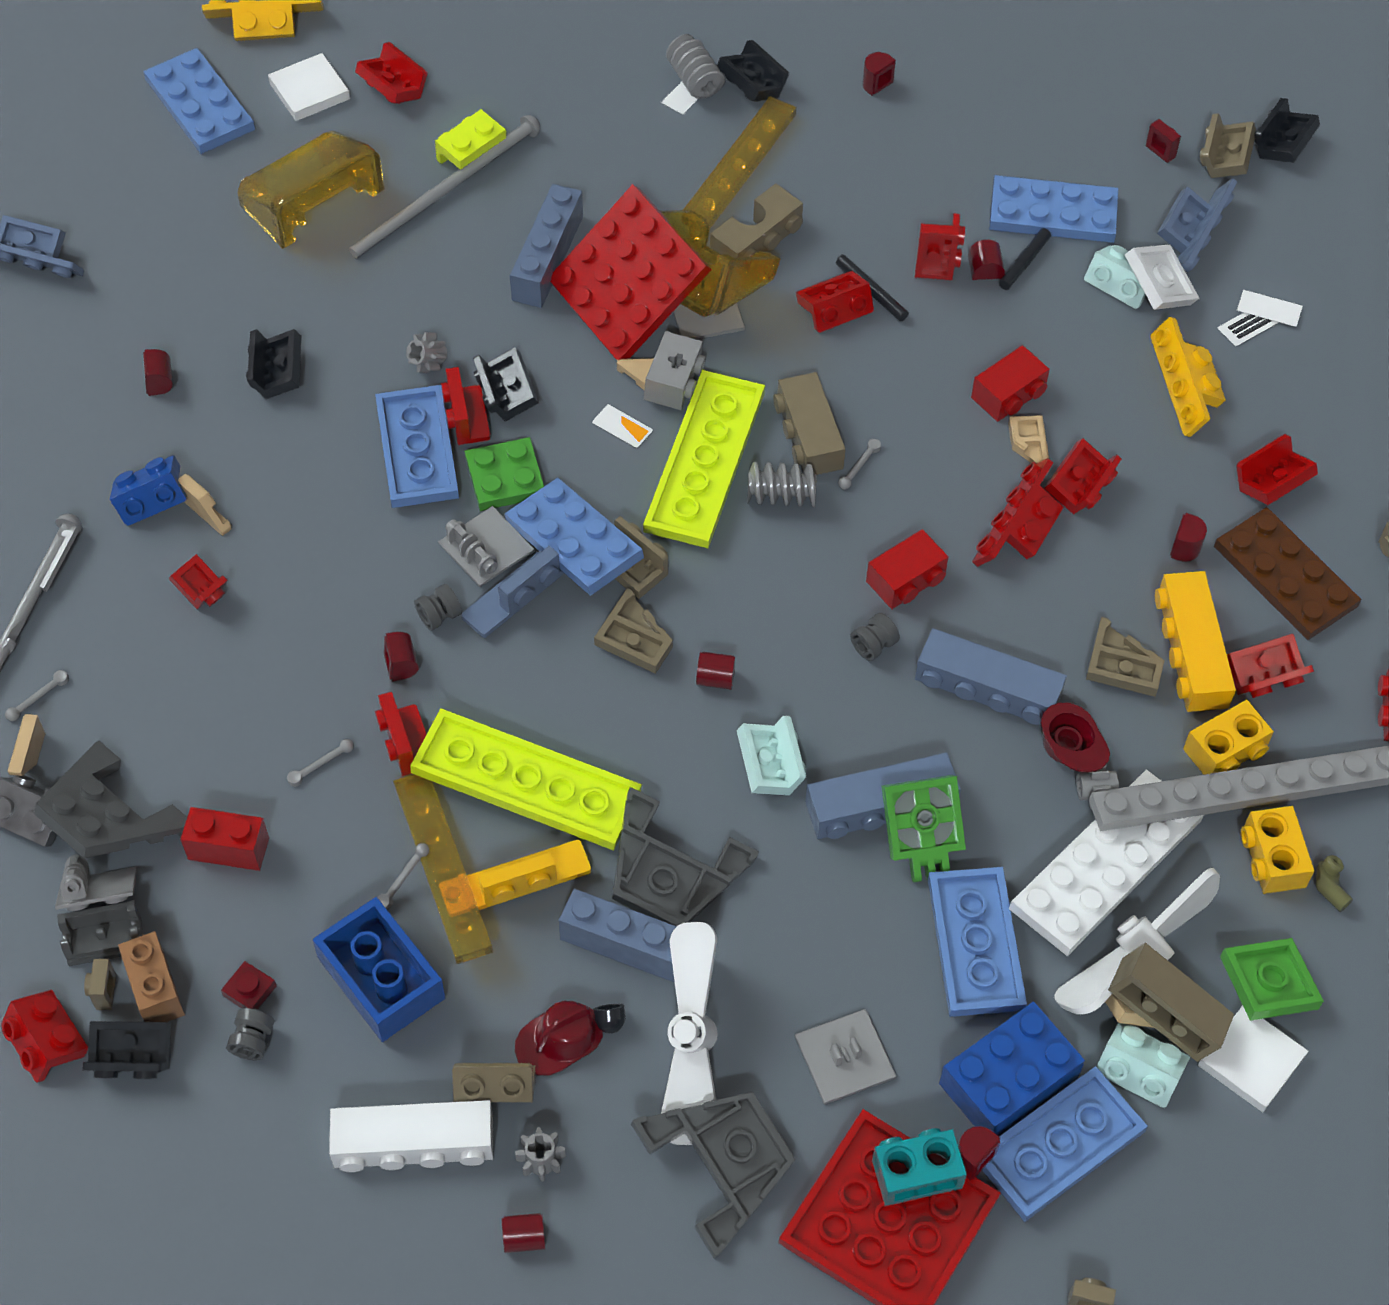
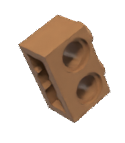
(151, 979)

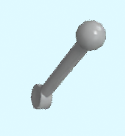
(873, 447)
(59, 678)
(295, 777)
(421, 850)

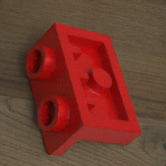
(938, 250)
(837, 300)

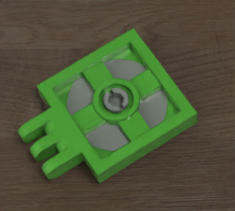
(924, 822)

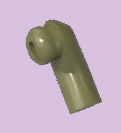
(1328, 882)

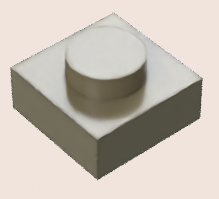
(101, 984)
(1090, 1292)

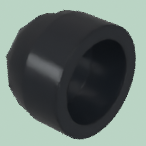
(610, 1017)

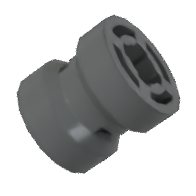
(438, 607)
(875, 636)
(250, 1034)

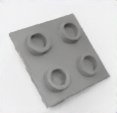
(485, 545)
(81, 888)

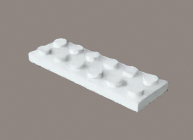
(1096, 876)

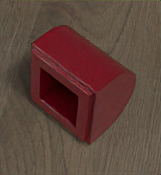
(878, 72)
(986, 260)
(157, 372)
(1189, 538)
(400, 656)
(715, 670)
(977, 1149)
(523, 1233)

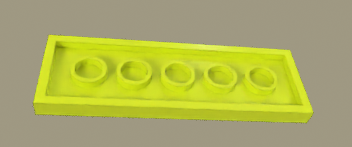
(704, 459)
(524, 778)

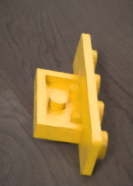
(260, 18)
(1188, 376)
(529, 874)

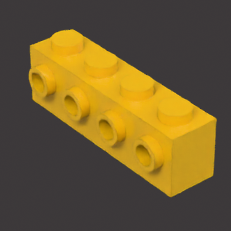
(1195, 641)

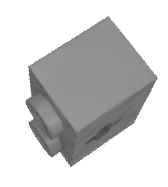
(673, 370)

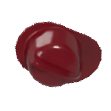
(1073, 738)
(558, 1037)

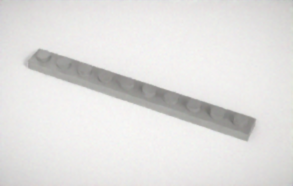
(1240, 788)

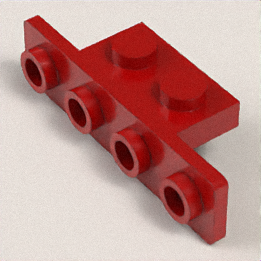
(1024, 519)

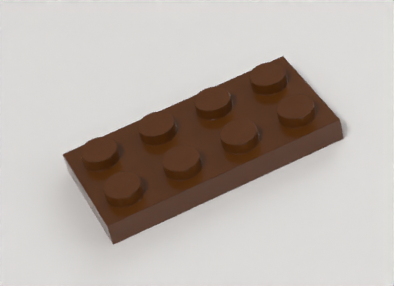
(1287, 573)

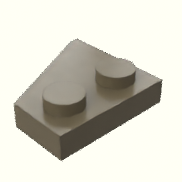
(634, 634)
(1123, 662)

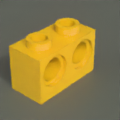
(1224, 735)
(1285, 849)

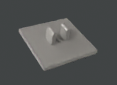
(699, 327)
(845, 1056)

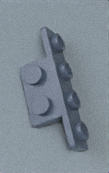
(1192, 220)
(35, 246)
(513, 592)

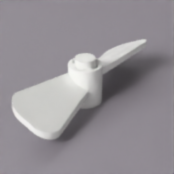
(1090, 988)
(691, 1073)

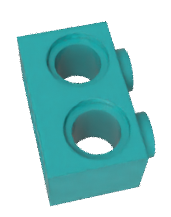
(922, 1176)

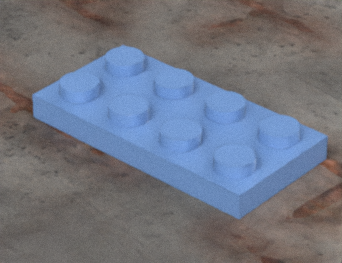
(199, 100)
(1060, 207)
(416, 446)
(587, 543)
(976, 942)
(1062, 1143)

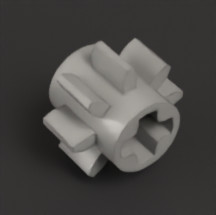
(426, 352)
(1096, 781)
(537, 1142)

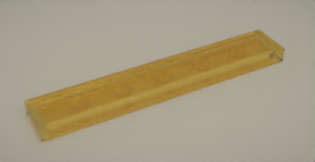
(741, 159)
(443, 869)

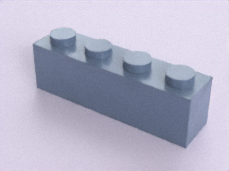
(546, 245)
(988, 676)
(857, 798)
(618, 933)

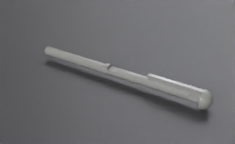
(529, 126)
(69, 528)

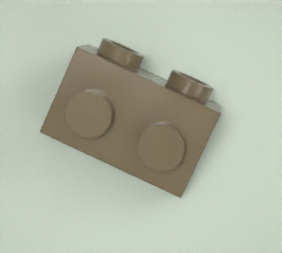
(1227, 147)
(650, 569)
(493, 1082)

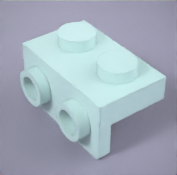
(1114, 275)
(772, 757)
(1142, 1064)

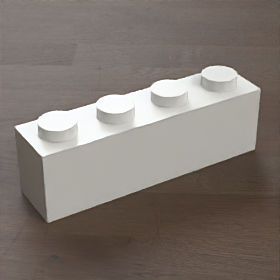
(411, 1135)

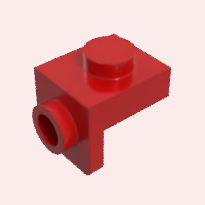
(198, 582)

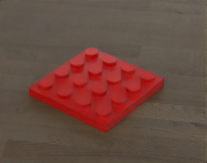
(629, 274)
(878, 1250)

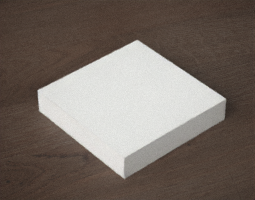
(309, 86)
(1161, 276)
(1254, 1060)

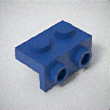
(147, 490)

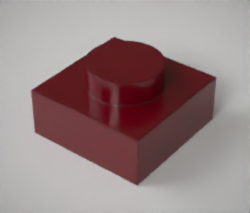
(1163, 140)
(248, 987)

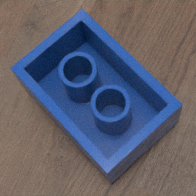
(379, 969)
(1011, 1071)

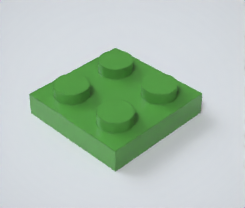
(503, 473)
(1271, 979)

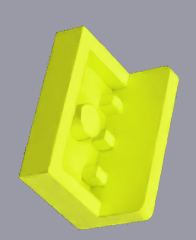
(469, 139)

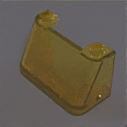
(305, 178)
(730, 277)

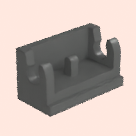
(98, 931)

